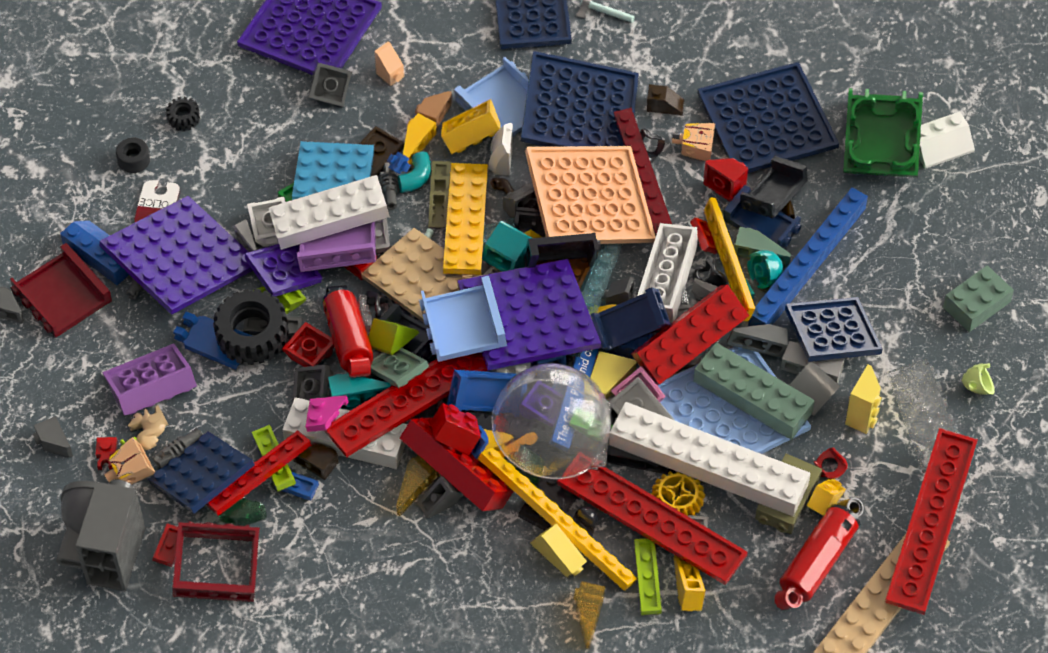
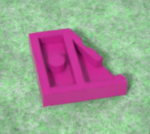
(323, 411)

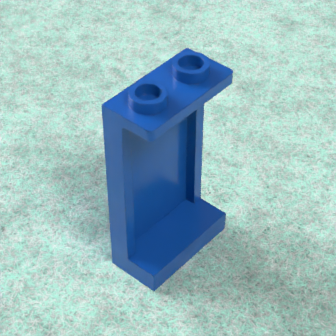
(477, 389)

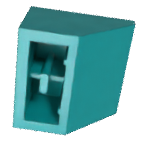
(505, 248)

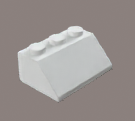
(944, 140)

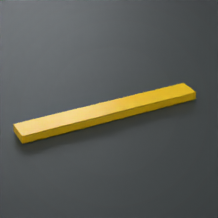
(728, 255)

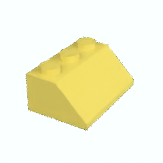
(864, 402)

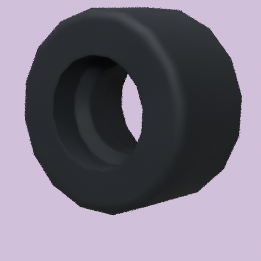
(132, 146)

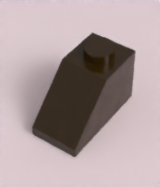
(664, 100)
(318, 460)

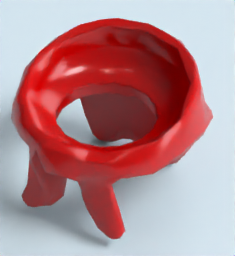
(842, 463)

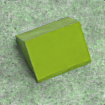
(389, 336)

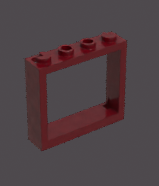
(215, 590)

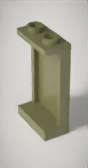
(780, 520)

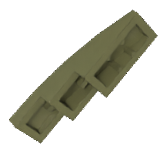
(439, 194)

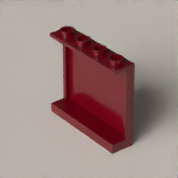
(62, 292)

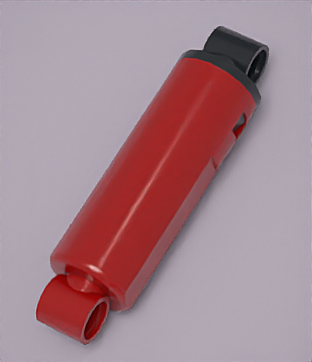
(348, 331)
(819, 553)

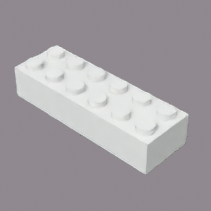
(328, 212)
(670, 264)
(383, 451)

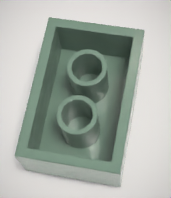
(978, 298)

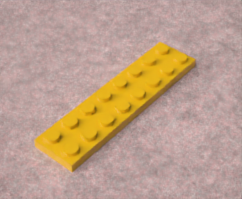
(465, 219)

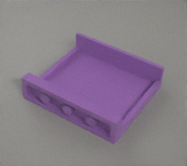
(339, 249)

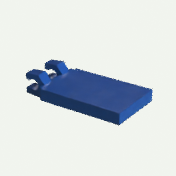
(202, 339)

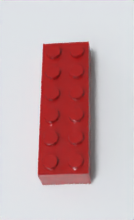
(690, 334)
(461, 470)

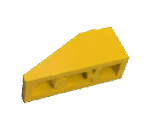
(418, 135)
(689, 585)

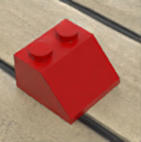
(725, 176)

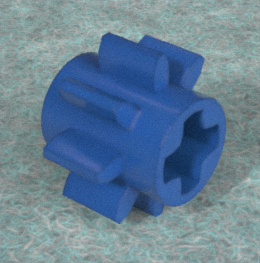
(398, 163)

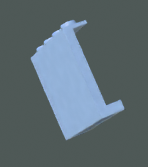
(506, 90)
(463, 321)

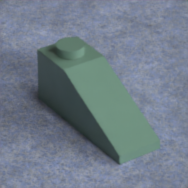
(751, 241)

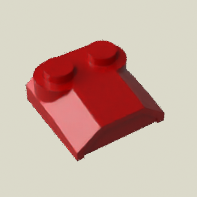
(309, 346)

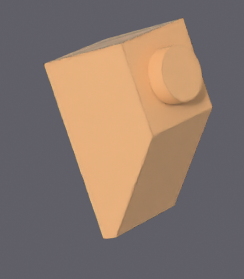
(388, 64)

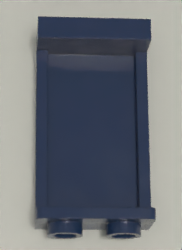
(778, 229)
(631, 320)

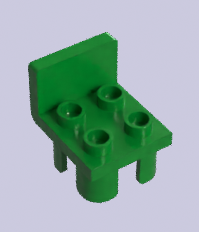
(883, 134)

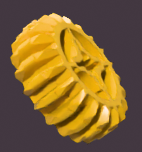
(671, 485)

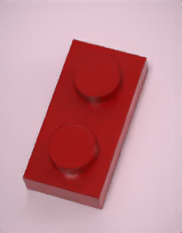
(704, 235)
(166, 548)

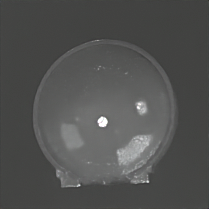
(553, 422)

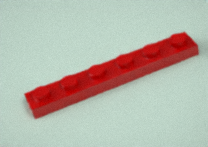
(263, 469)

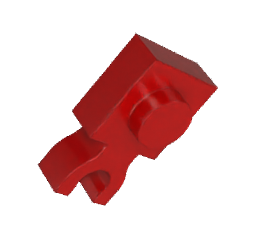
(104, 449)

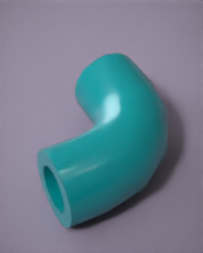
(419, 174)

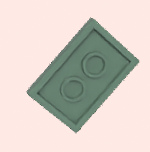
(399, 367)

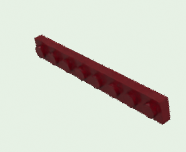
(631, 137)

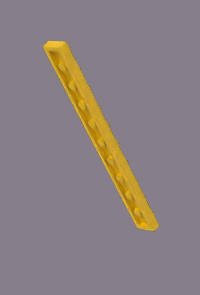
(554, 515)

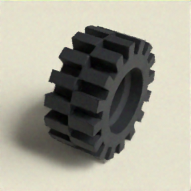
(179, 106)

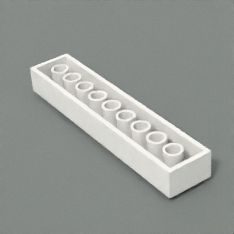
(709, 459)

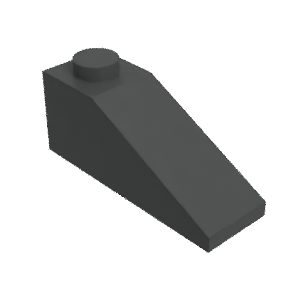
(761, 338)

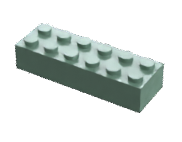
(753, 390)

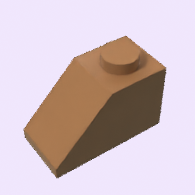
(435, 107)

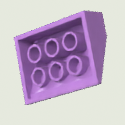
(150, 379)

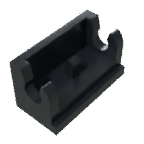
(529, 219)

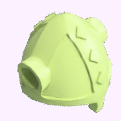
(975, 382)

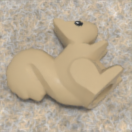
(152, 425)

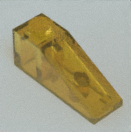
(415, 481)
(588, 606)

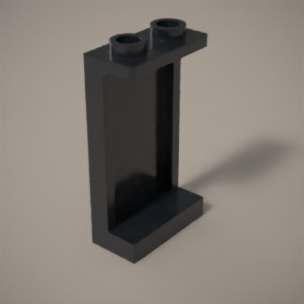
(775, 188)
(562, 248)
(419, 344)

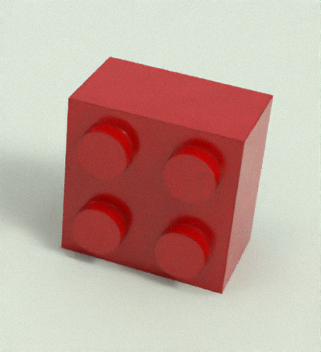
(455, 428)

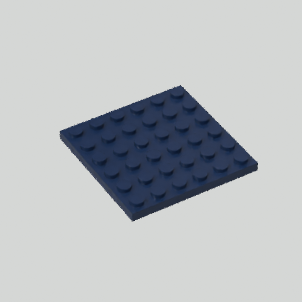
(575, 102)
(768, 117)

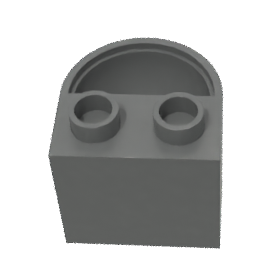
(101, 531)

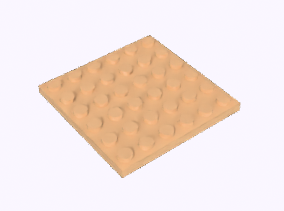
(590, 193)

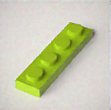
(266, 442)
(647, 577)

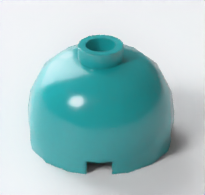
(765, 268)

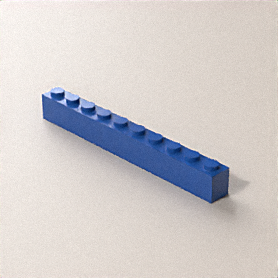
(809, 258)

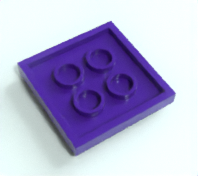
(280, 269)

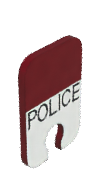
(152, 202)

